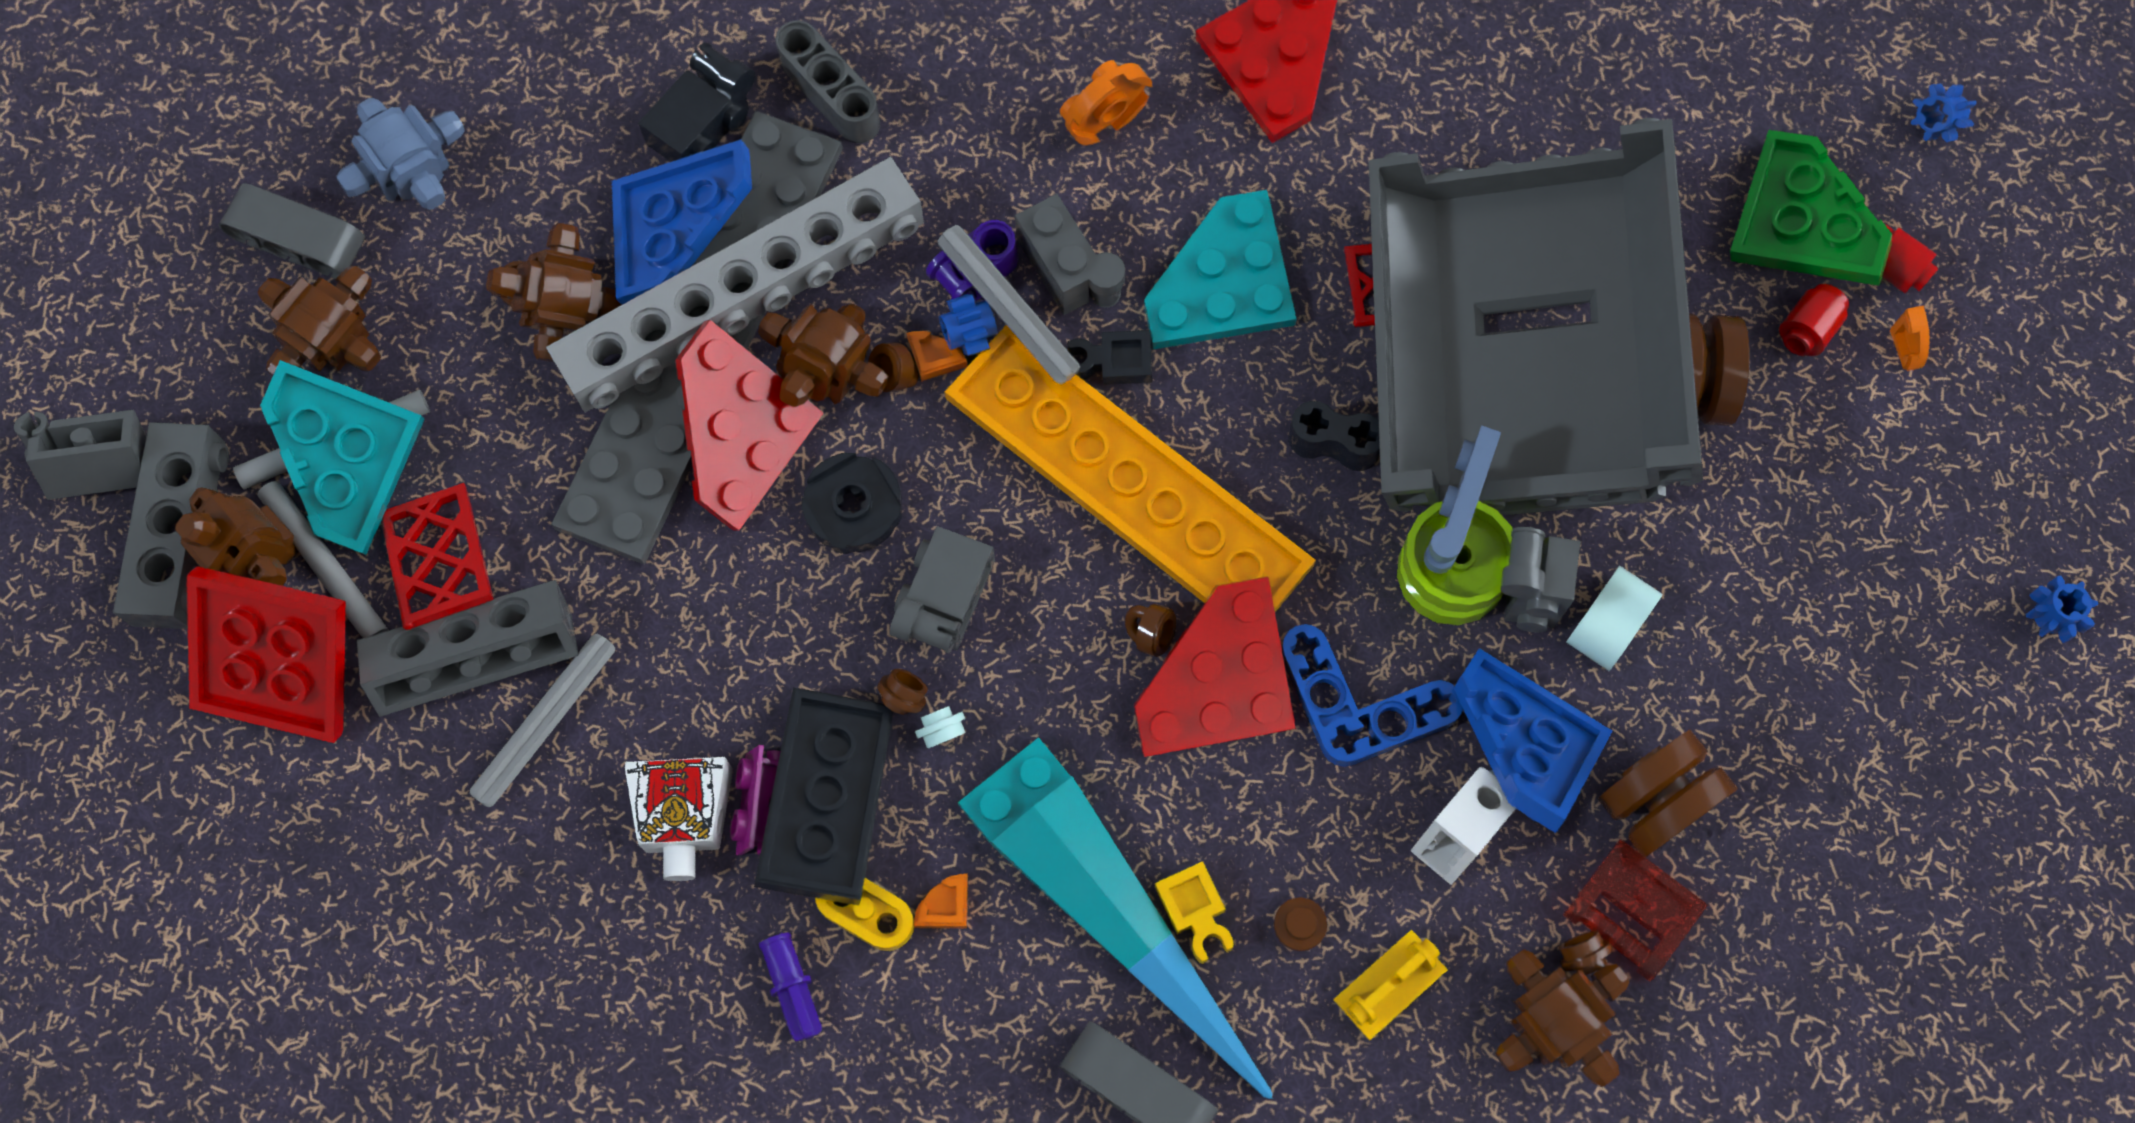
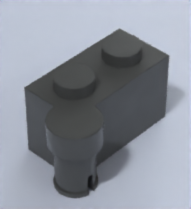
(1066, 258)
(83, 452)
(1539, 580)
(943, 591)

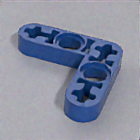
(1346, 714)

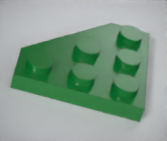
(1808, 216)

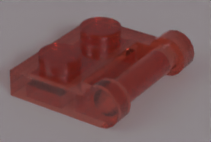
(1645, 896)

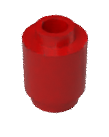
(1908, 262)
(1814, 320)

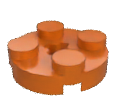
(1110, 99)

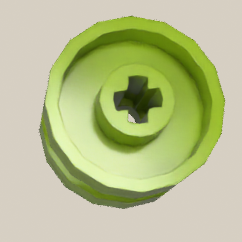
(1467, 588)

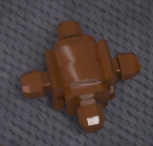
(554, 289)
(320, 322)
(822, 354)
(236, 536)
(1562, 1018)

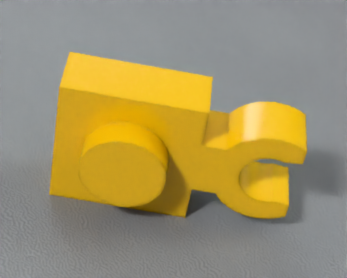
(1193, 904)

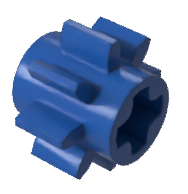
(1932, 119)
(968, 325)
(2076, 606)

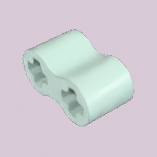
(1614, 618)

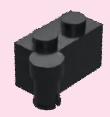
(700, 107)

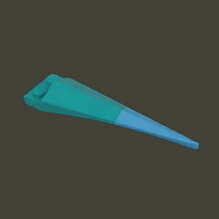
(1058, 842)

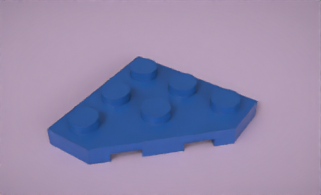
(673, 214)
(1530, 738)

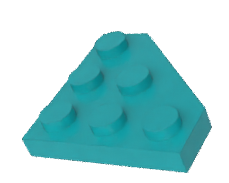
(1223, 278)
(339, 451)

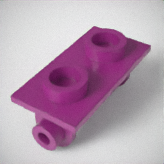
(756, 779)

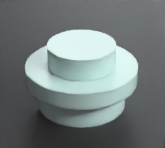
(940, 727)

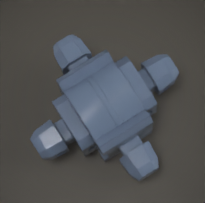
(400, 153)

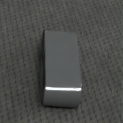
(823, 63)
(291, 230)
(1132, 1081)

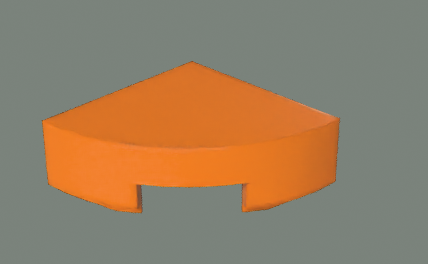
(1912, 338)
(933, 355)
(944, 905)

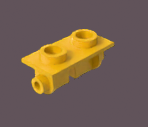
(1391, 984)

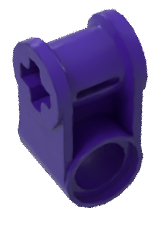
(985, 235)

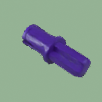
(791, 987)

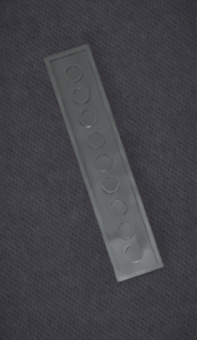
(641, 443)

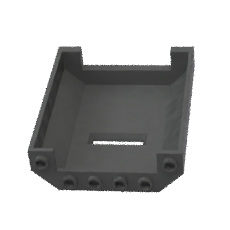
(1580, 407)

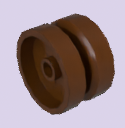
(1720, 367)
(1663, 788)

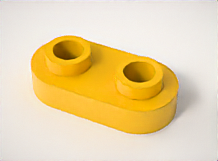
(864, 919)

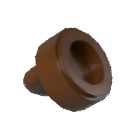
(898, 365)
(1154, 630)

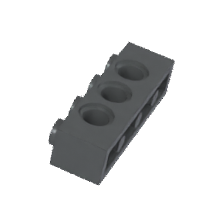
(149, 550)
(467, 649)

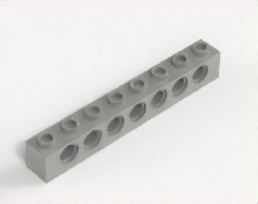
(749, 260)

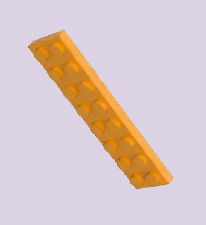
(1124, 474)

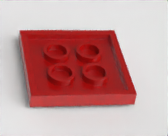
(266, 654)

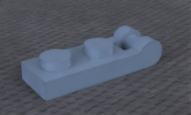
(1461, 501)

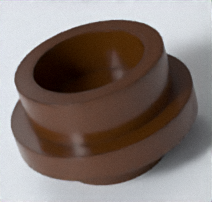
(902, 692)
(1300, 924)
(1585, 952)

